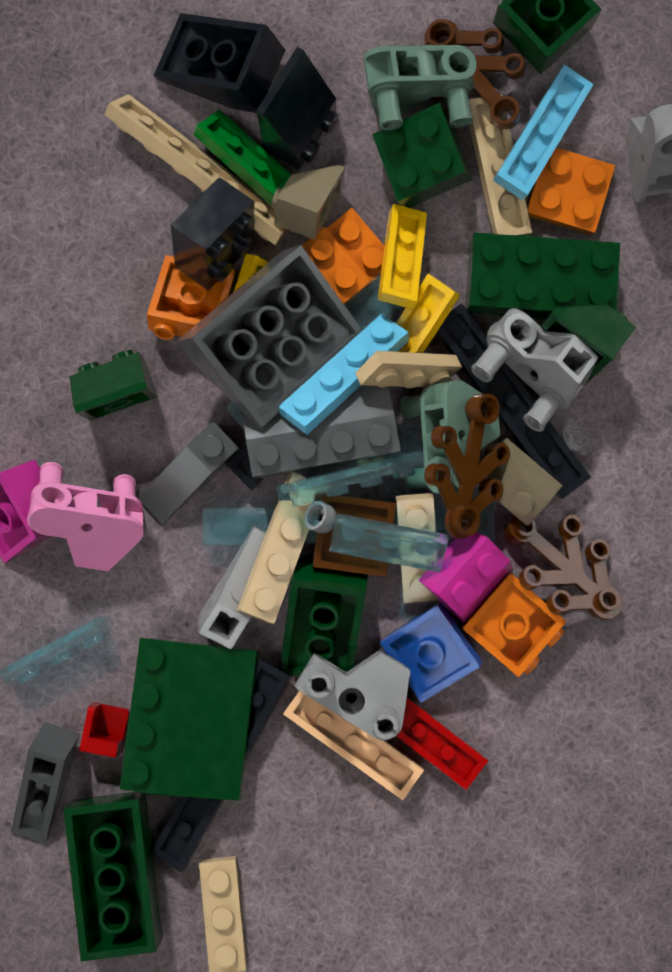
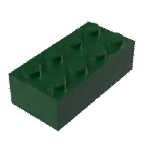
(539, 274)
(113, 876)

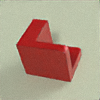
(104, 729)

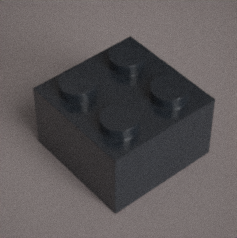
(213, 234)

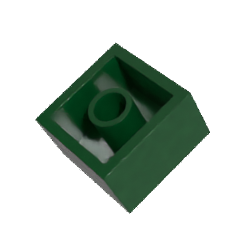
(545, 27)
(422, 157)

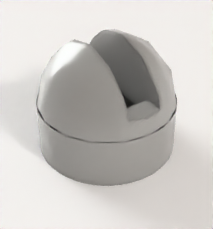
(313, 514)

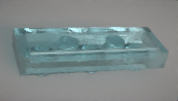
(388, 543)
(56, 651)

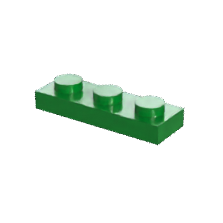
(242, 155)

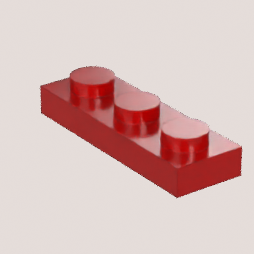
(440, 745)

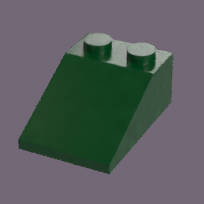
(322, 617)

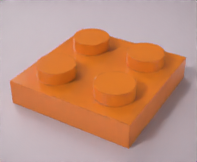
(571, 191)

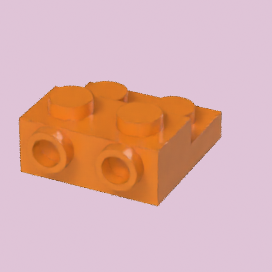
(346, 254)
(182, 302)
(514, 626)

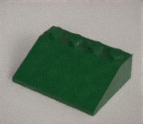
(189, 720)

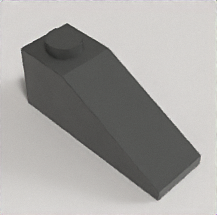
(189, 472)
(44, 781)

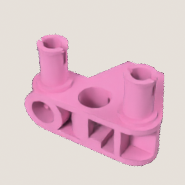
(94, 534)

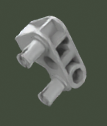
(651, 153)
(557, 358)
(379, 687)

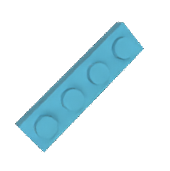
(543, 132)
(337, 378)

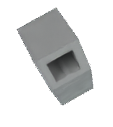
(219, 615)

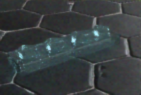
(337, 481)

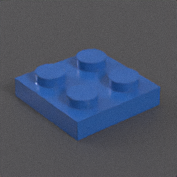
(432, 651)

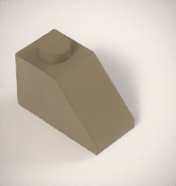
(308, 200)
(525, 484)

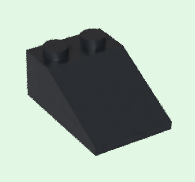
(221, 60)
(296, 111)

